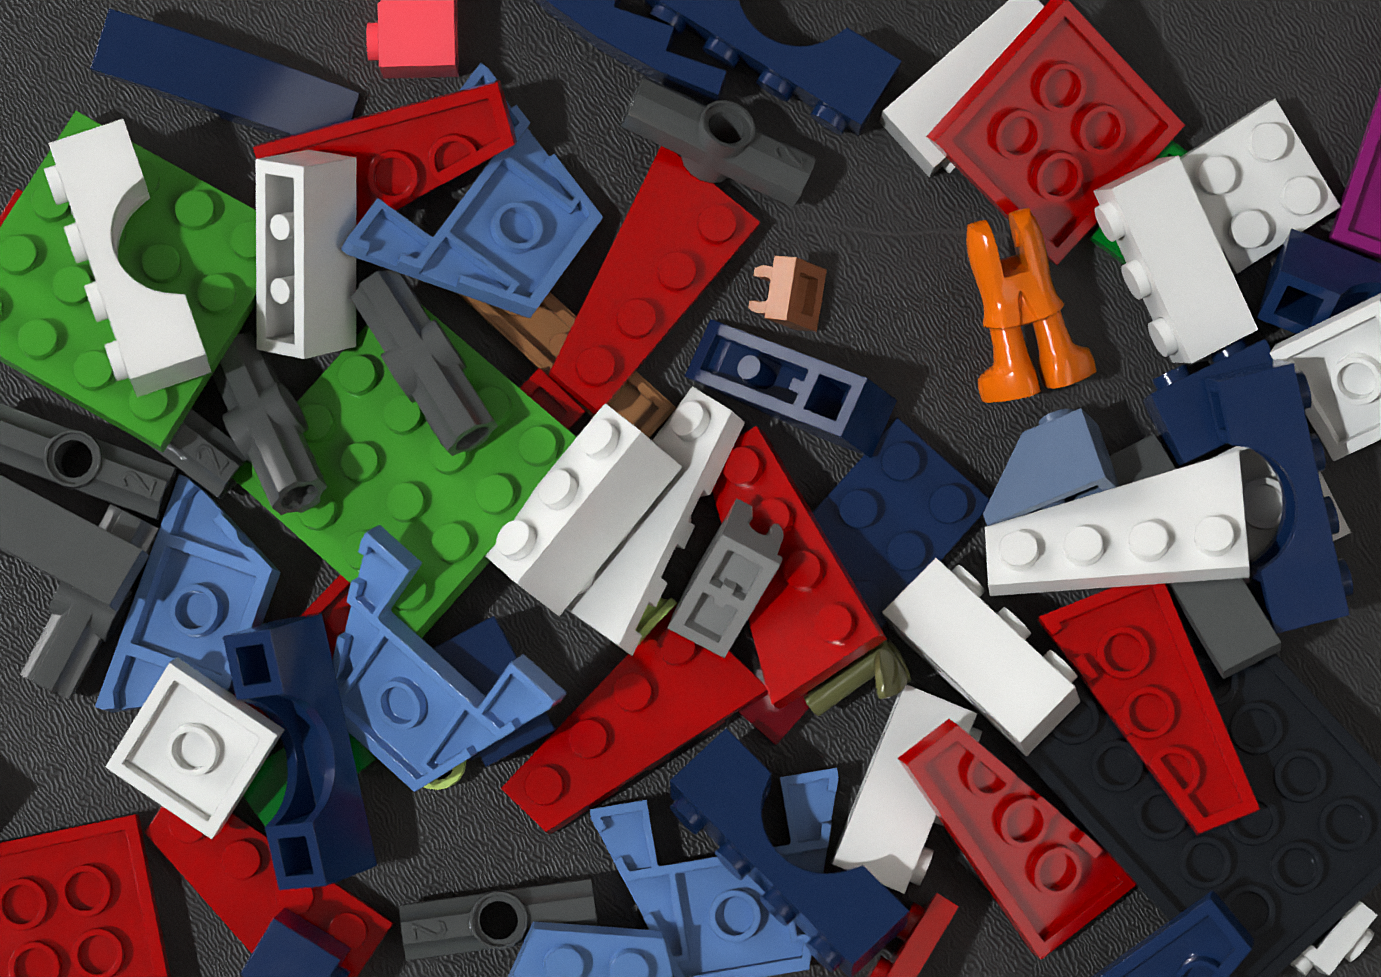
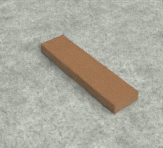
(541, 341)

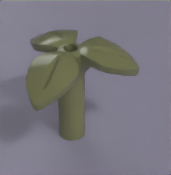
(882, 662)

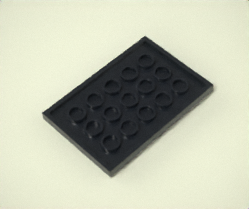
(1278, 869)

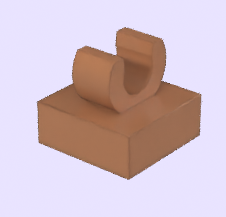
(793, 293)

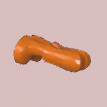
(1016, 294)

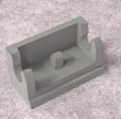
(727, 582)

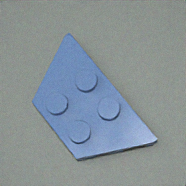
(194, 590)

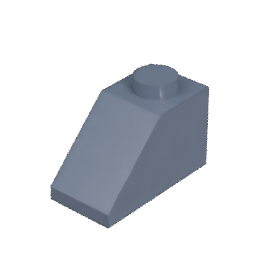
(1052, 466)

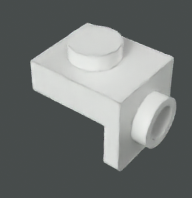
(1342, 940)

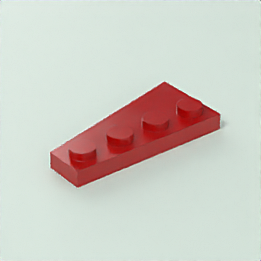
(656, 269)

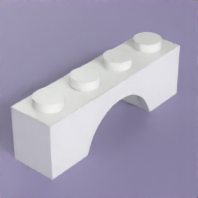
(152, 329)

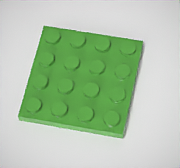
(175, 243)
(395, 473)

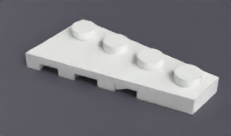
(1140, 533)
(614, 599)

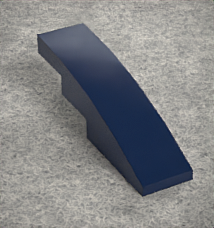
(638, 44)
(218, 77)

